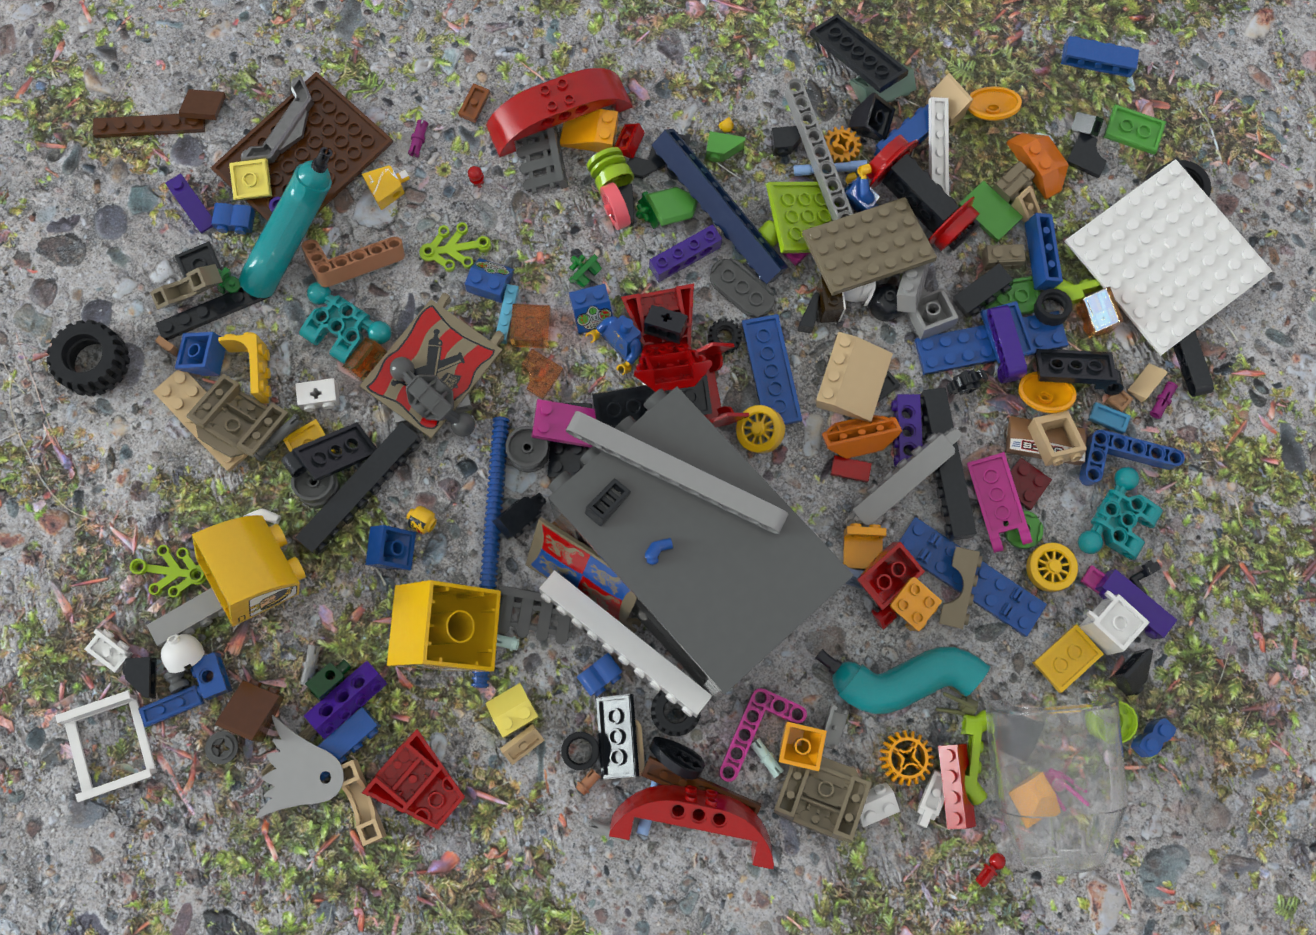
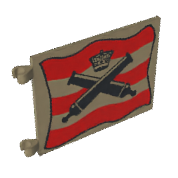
(439, 347)

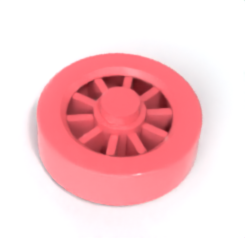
(615, 206)

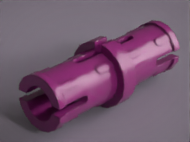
(418, 138)
(1163, 400)

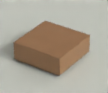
(167, 346)
(1119, 401)

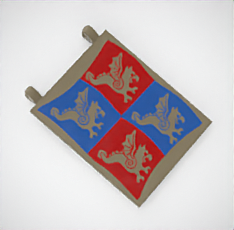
(583, 568)

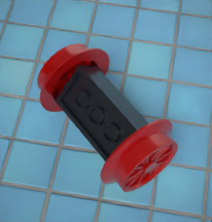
(926, 198)

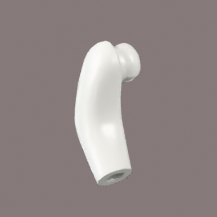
(268, 515)

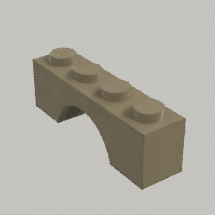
(186, 288)
(955, 612)

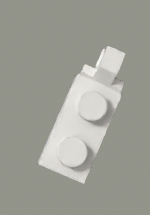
(931, 801)

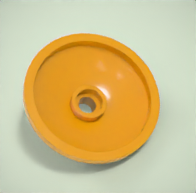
(994, 103)
(1046, 396)

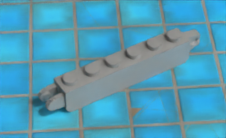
(904, 478)

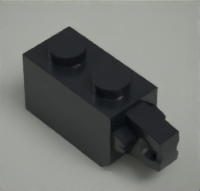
(518, 515)

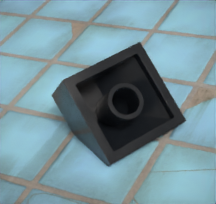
(872, 118)
(1133, 672)

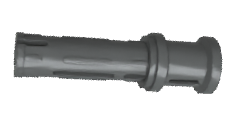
(279, 435)

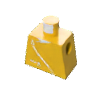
(385, 185)

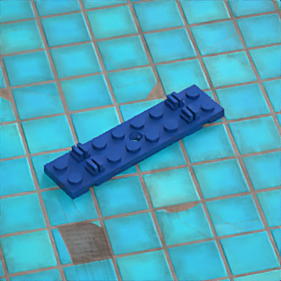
(993, 590)

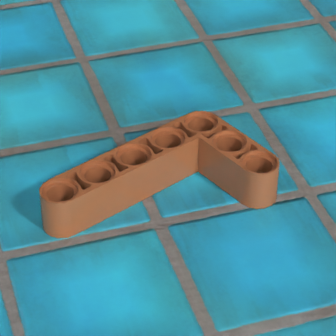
(351, 264)

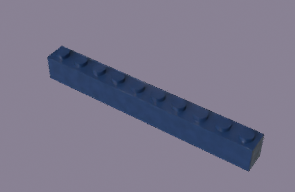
(719, 206)

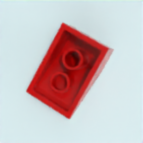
(889, 574)

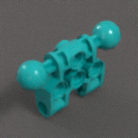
(354, 324)
(1121, 506)

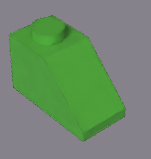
(723, 146)

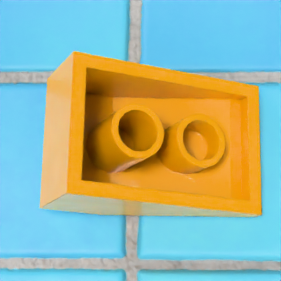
(591, 131)

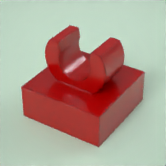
(884, 617)

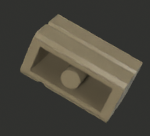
(1014, 182)
(1007, 255)

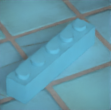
(505, 317)

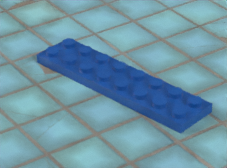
(973, 346)

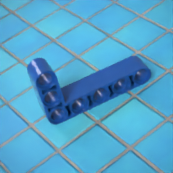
(1125, 451)

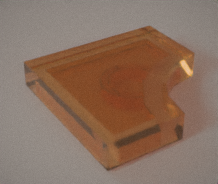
(541, 373)

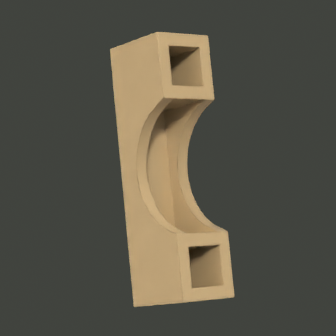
(365, 812)

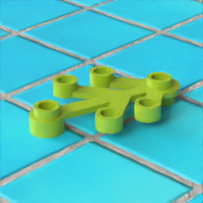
(453, 248)
(172, 572)

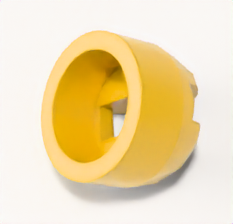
(726, 125)

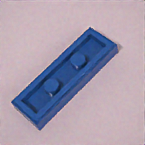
(170, 706)

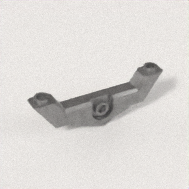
(289, 128)

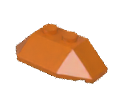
(1043, 159)
(861, 437)

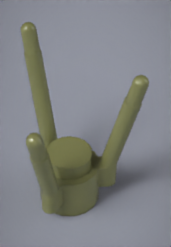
(965, 704)

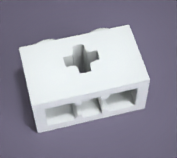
(308, 391)

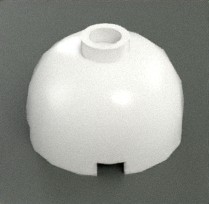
(180, 652)

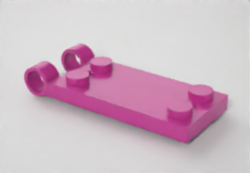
(553, 419)
(998, 498)

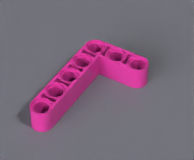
(751, 727)

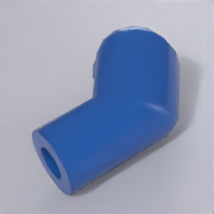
(655, 548)

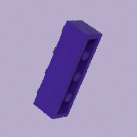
(1159, 618)

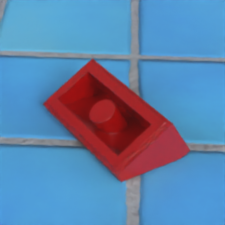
(630, 139)

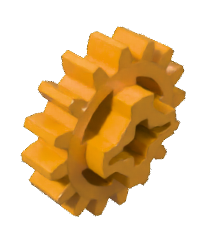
(842, 144)

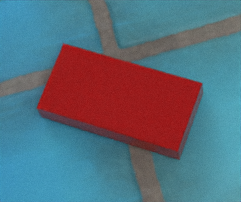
(850, 469)

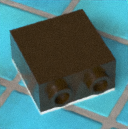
(830, 307)

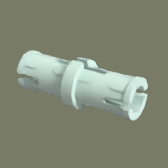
(766, 757)

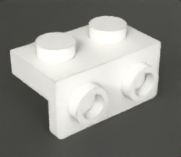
(108, 650)
(879, 804)

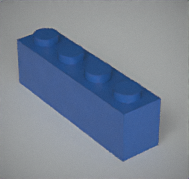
(1100, 56)
(910, 129)
(1043, 251)
(350, 736)

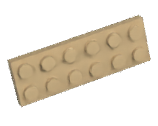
(180, 395)

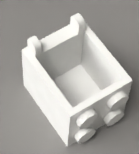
(1113, 624)

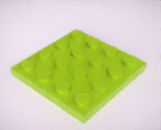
(795, 209)

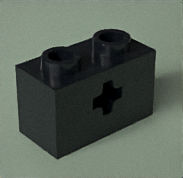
(665, 324)

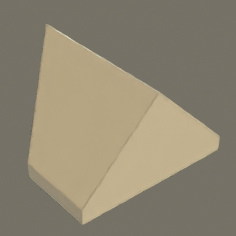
(1026, 204)

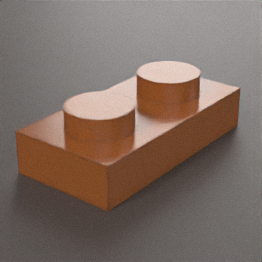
(474, 103)

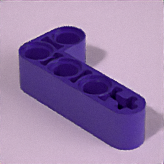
(1007, 344)

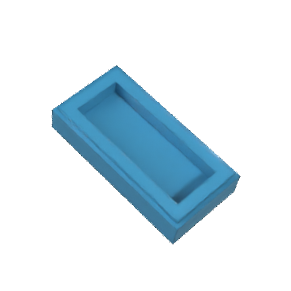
(1109, 418)

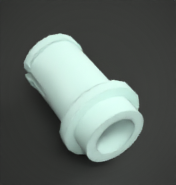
(507, 642)

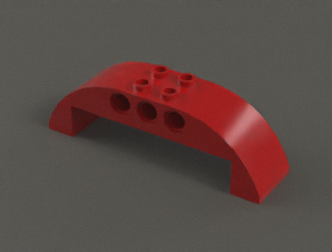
(555, 104)
(698, 811)

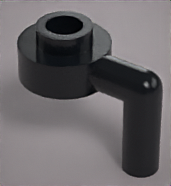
(1148, 569)

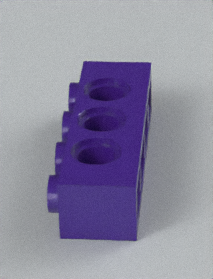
(685, 253)
(911, 404)
(345, 699)

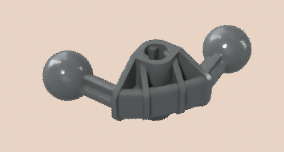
(431, 397)

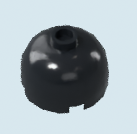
(884, 302)

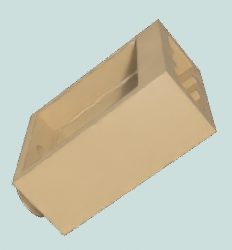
(1063, 419)

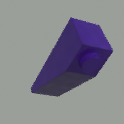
(190, 202)

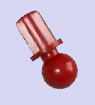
(476, 176)
(997, 862)

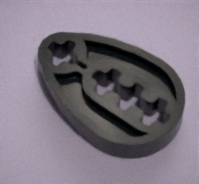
(677, 758)

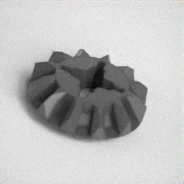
(213, 752)

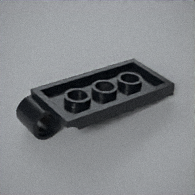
(1093, 368)
(319, 460)

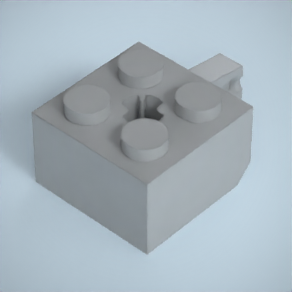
(933, 314)

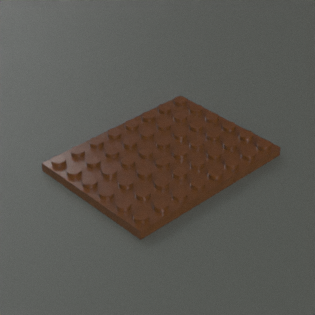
(330, 124)

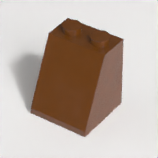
(250, 710)

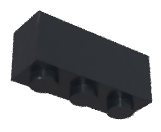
(983, 291)

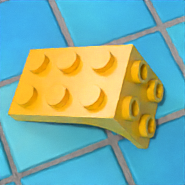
(258, 359)

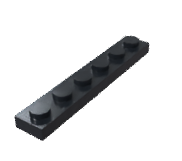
(205, 313)

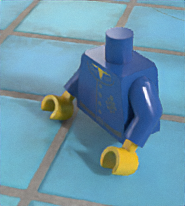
(858, 191)
(622, 337)

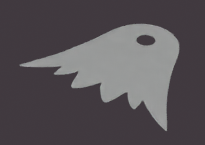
(299, 772)

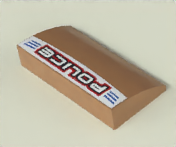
(1021, 442)

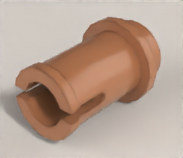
(587, 782)

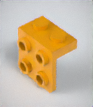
(862, 545)
(915, 604)

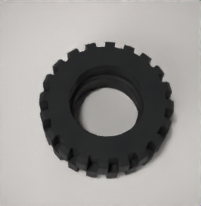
(68, 346)

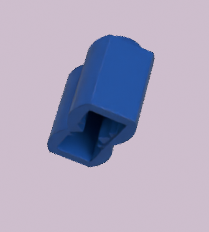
(233, 218)
(599, 675)
(1154, 735)

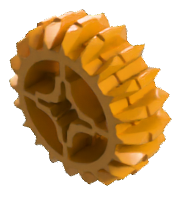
(915, 743)

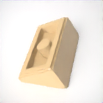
(1146, 382)

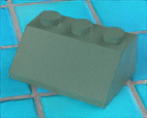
(901, 88)

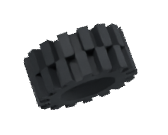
(727, 326)

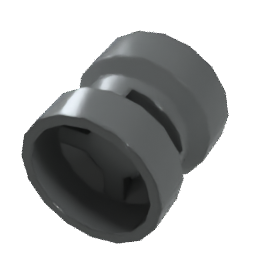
(176, 681)

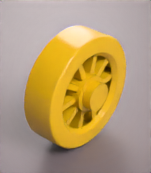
(761, 429)
(1051, 567)

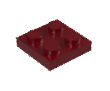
(1029, 483)

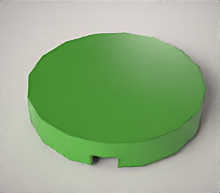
(1035, 528)

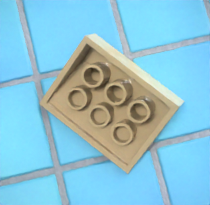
(854, 377)

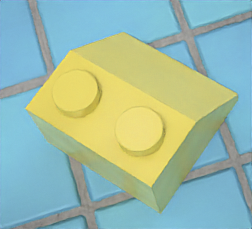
(512, 710)

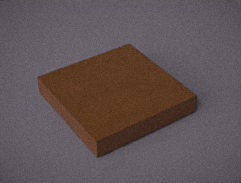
(202, 104)

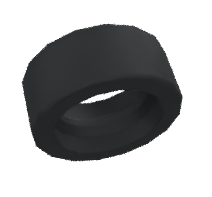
(1055, 295)
(565, 751)

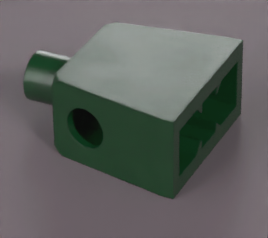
(320, 684)

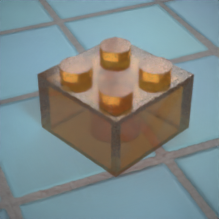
(530, 326)

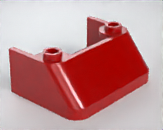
(720, 415)

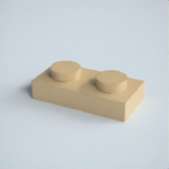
(522, 744)

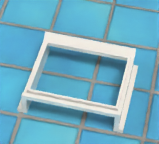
(70, 720)

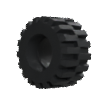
(665, 725)

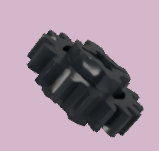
(967, 382)

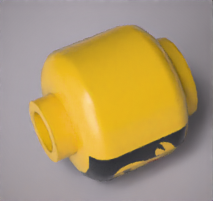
(421, 519)

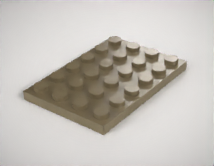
(869, 246)

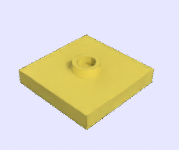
(250, 179)

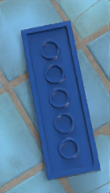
(771, 367)

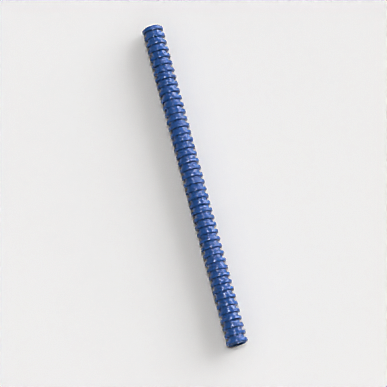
(493, 511)

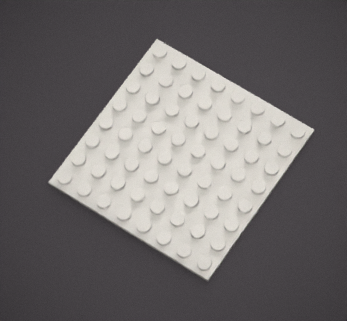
(1168, 256)

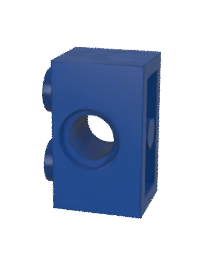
(219, 684)

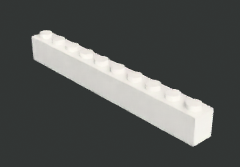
(625, 644)

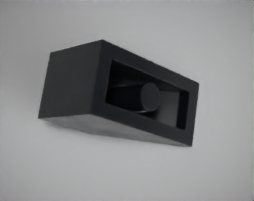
(784, 140)
(142, 675)

